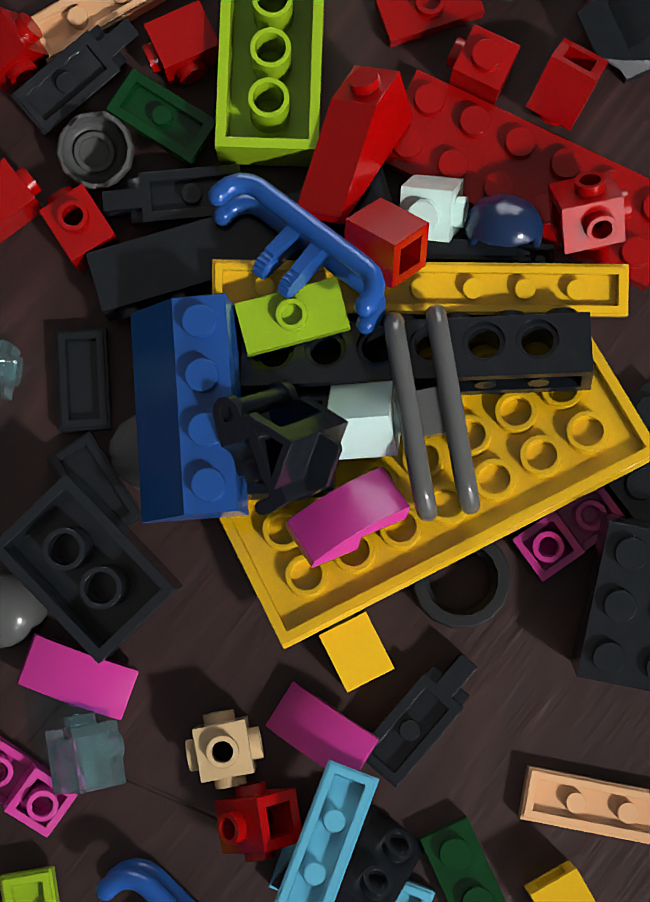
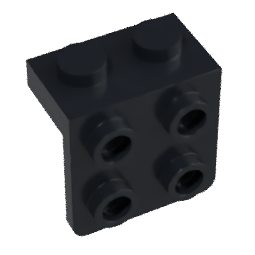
(379, 861)

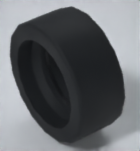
(479, 614)

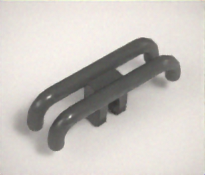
(431, 412)

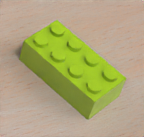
(269, 81)

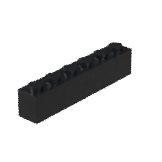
(180, 258)

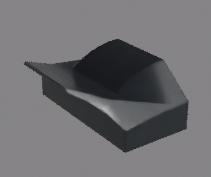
(619, 34)

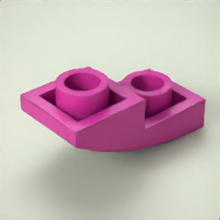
(346, 514)
(565, 533)
(76, 678)
(320, 729)
(28, 790)

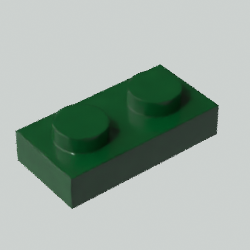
(162, 117)
(461, 863)

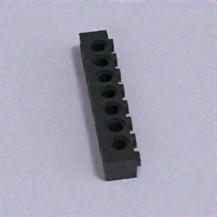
(510, 370)

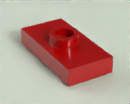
(415, 19)

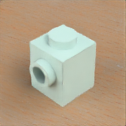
(437, 202)
(371, 418)

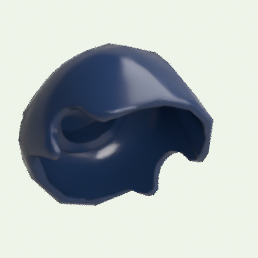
(504, 222)

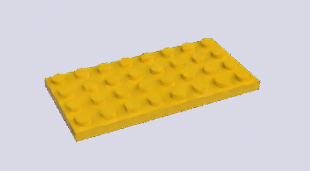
(527, 461)

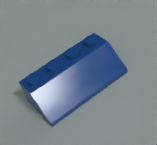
(181, 366)

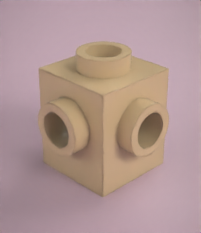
(237, 732)

